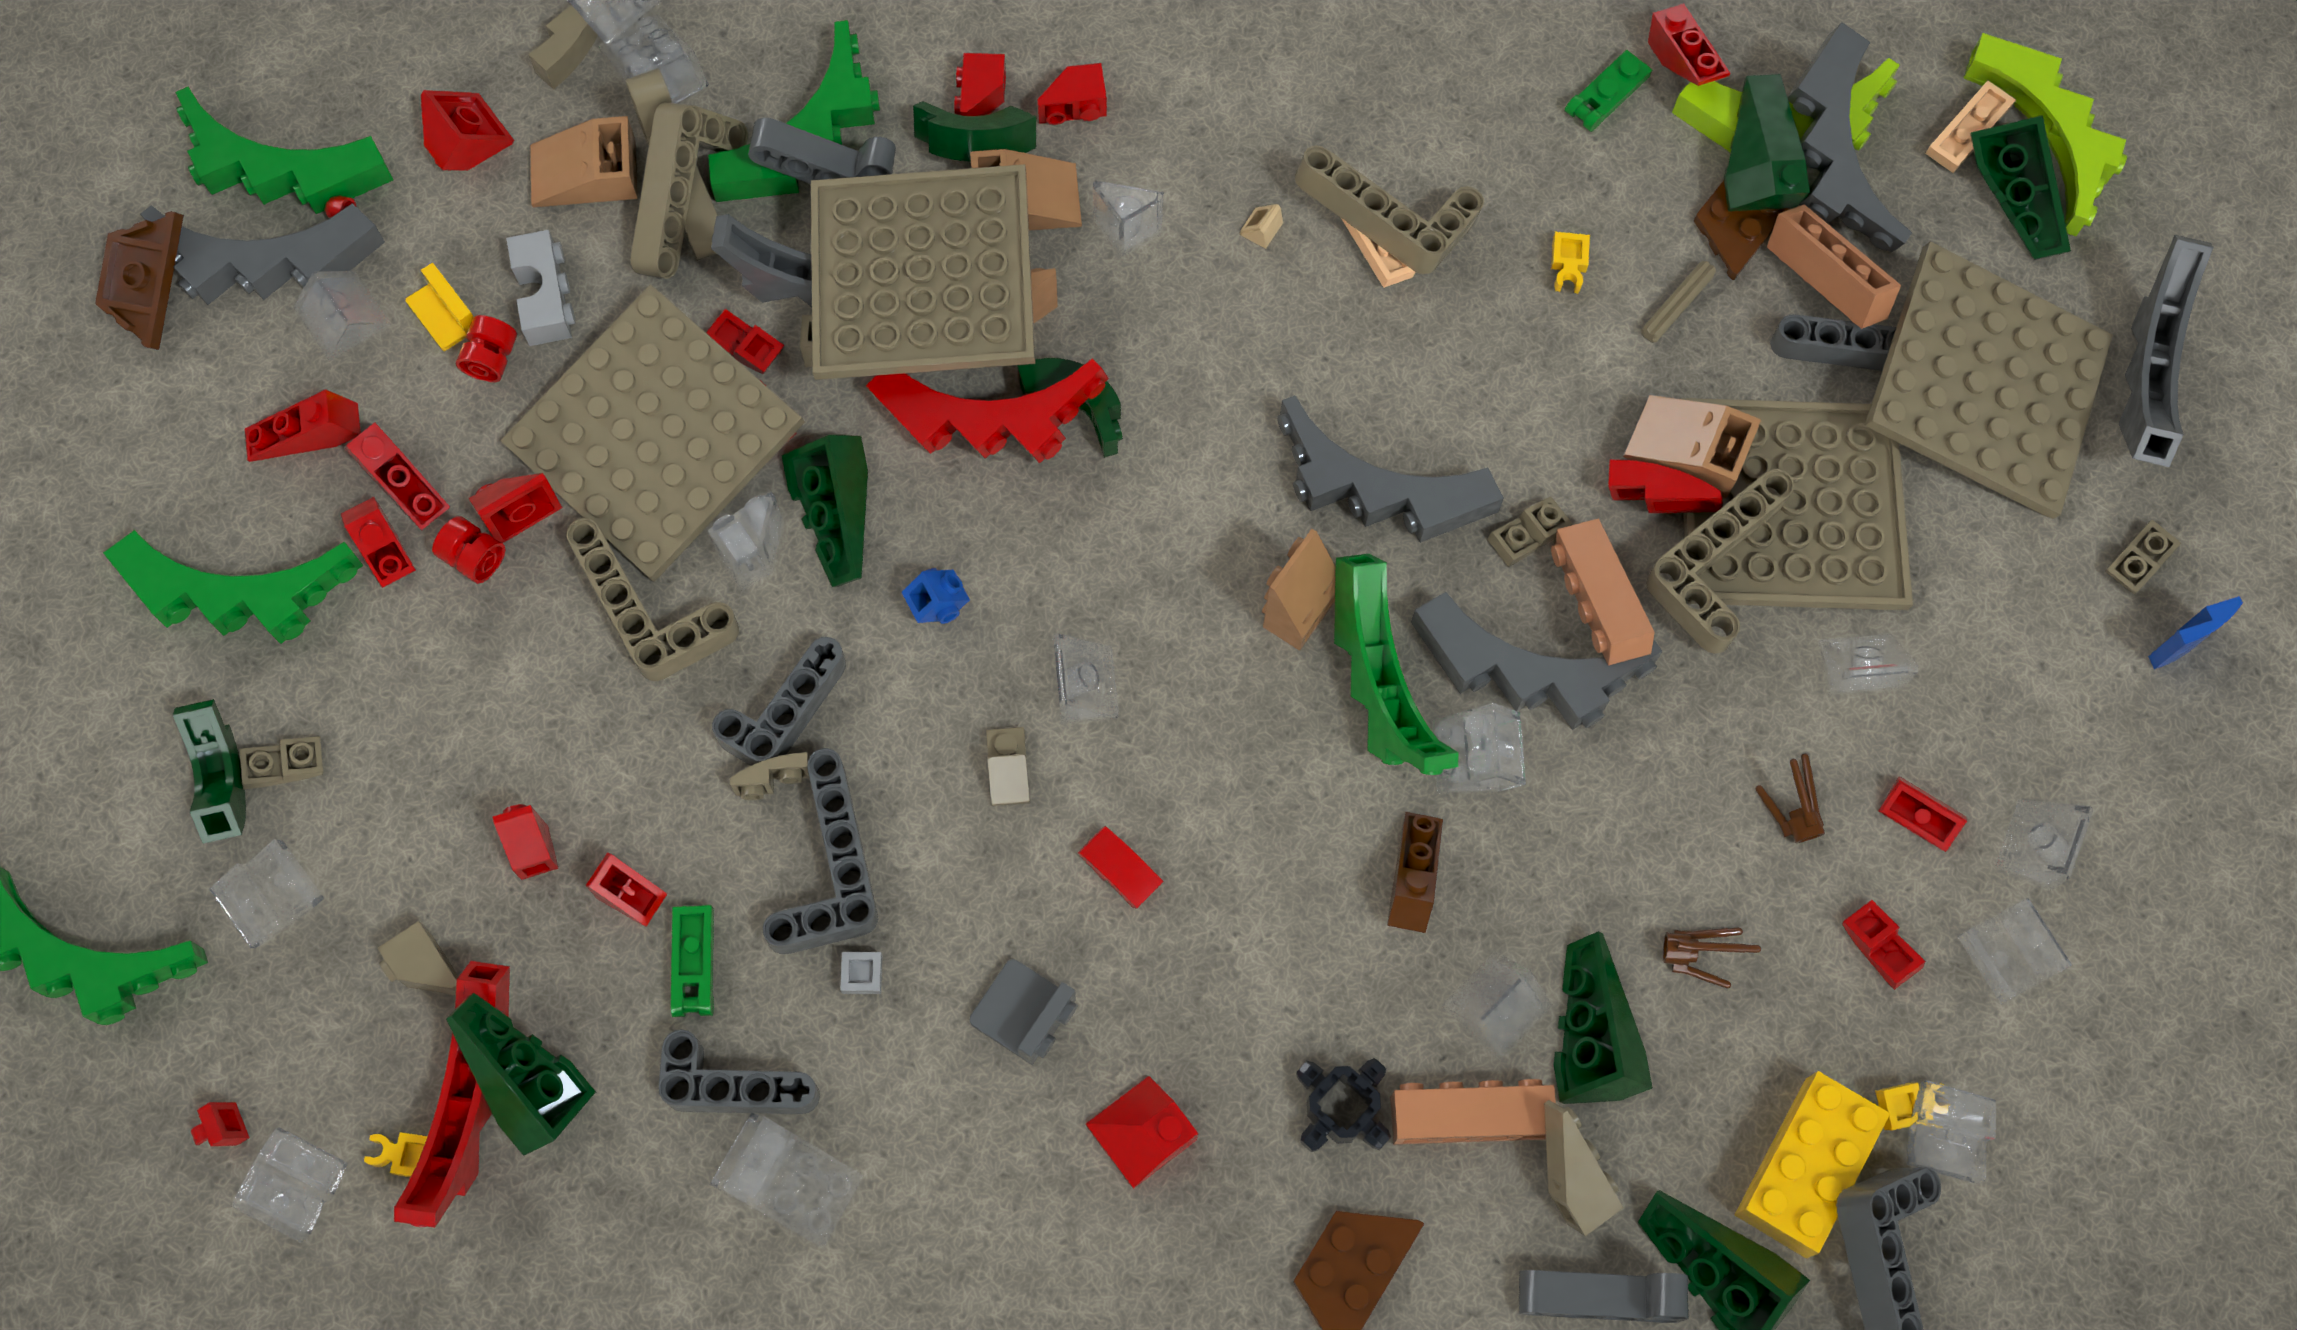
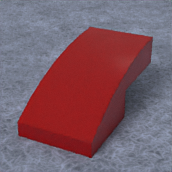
(746, 344)
(1120, 867)
(1879, 942)

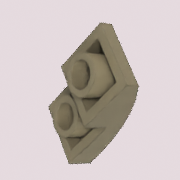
(1528, 532)
(2143, 557)
(280, 764)
(759, 778)

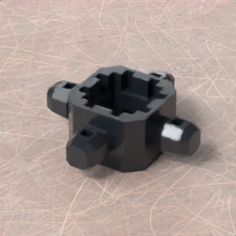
(1315, 1135)

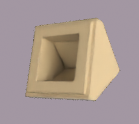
(1263, 224)

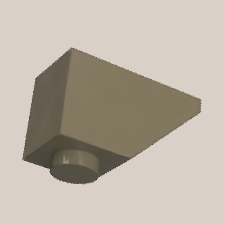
(418, 961)

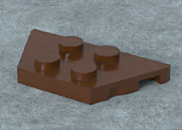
(1734, 233)
(139, 276)
(1353, 1267)

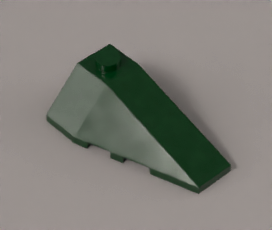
(1601, 1042)
(1733, 1274)

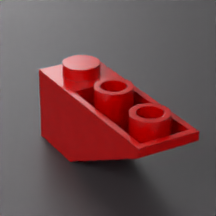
(1684, 47)
(304, 427)
(397, 476)

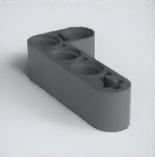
(814, 157)
(784, 702)
(740, 1084)
(1604, 1296)

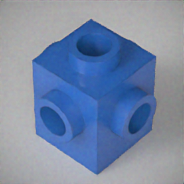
(936, 596)

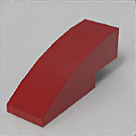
(1661, 488)

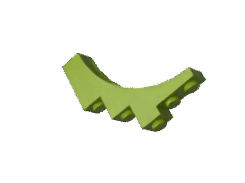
(1715, 107)
(2083, 153)

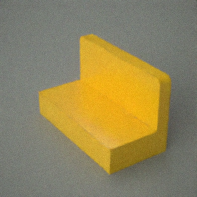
(440, 309)

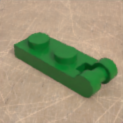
(1609, 90)
(692, 959)

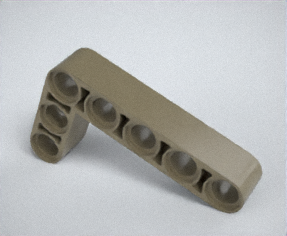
(646, 94)
(669, 179)
(1384, 218)
(1711, 549)
(631, 612)

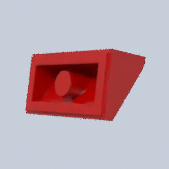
(1923, 814)

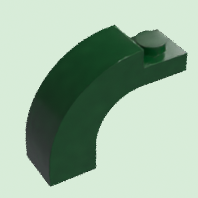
(958, 135)
(1102, 410)
(216, 766)

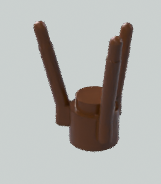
(1805, 821)
(1684, 946)

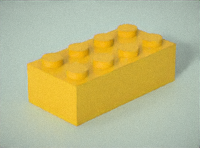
(1811, 1163)

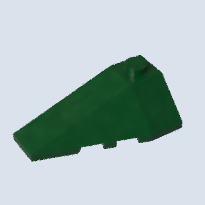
(1766, 152)
(2023, 180)
(832, 487)
(521, 1081)

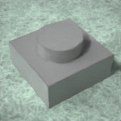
(861, 973)

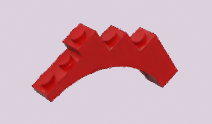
(987, 424)
(452, 1146)

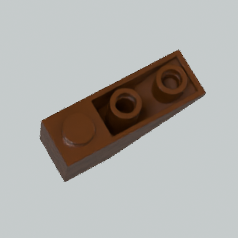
(1415, 873)

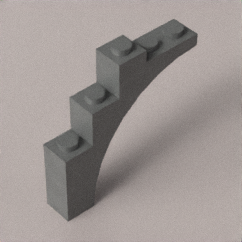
(1827, 144)
(264, 265)
(766, 267)
(2152, 414)
(1374, 494)
(1472, 655)

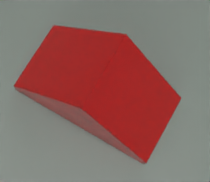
(625, 890)

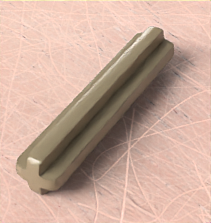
(1678, 301)

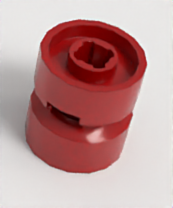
(486, 348)
(465, 547)

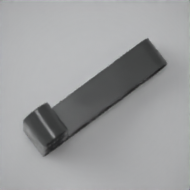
(1842, 338)
(840, 861)
(1875, 1245)

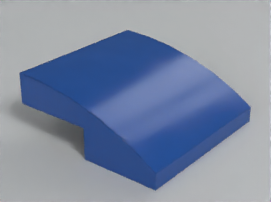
(2194, 632)

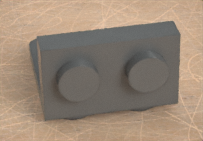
(1023, 1011)

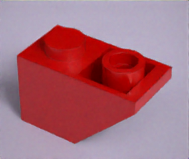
(981, 84)
(1074, 95)
(377, 542)
(526, 841)

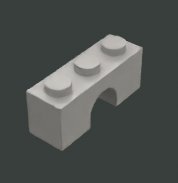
(545, 314)

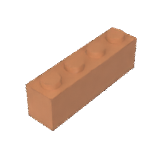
(1833, 266)
(1603, 592)
(1470, 1113)

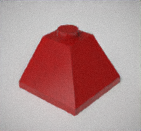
(461, 129)
(515, 504)
(1142, 1131)

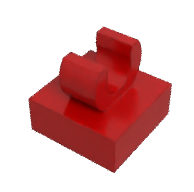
(220, 1125)

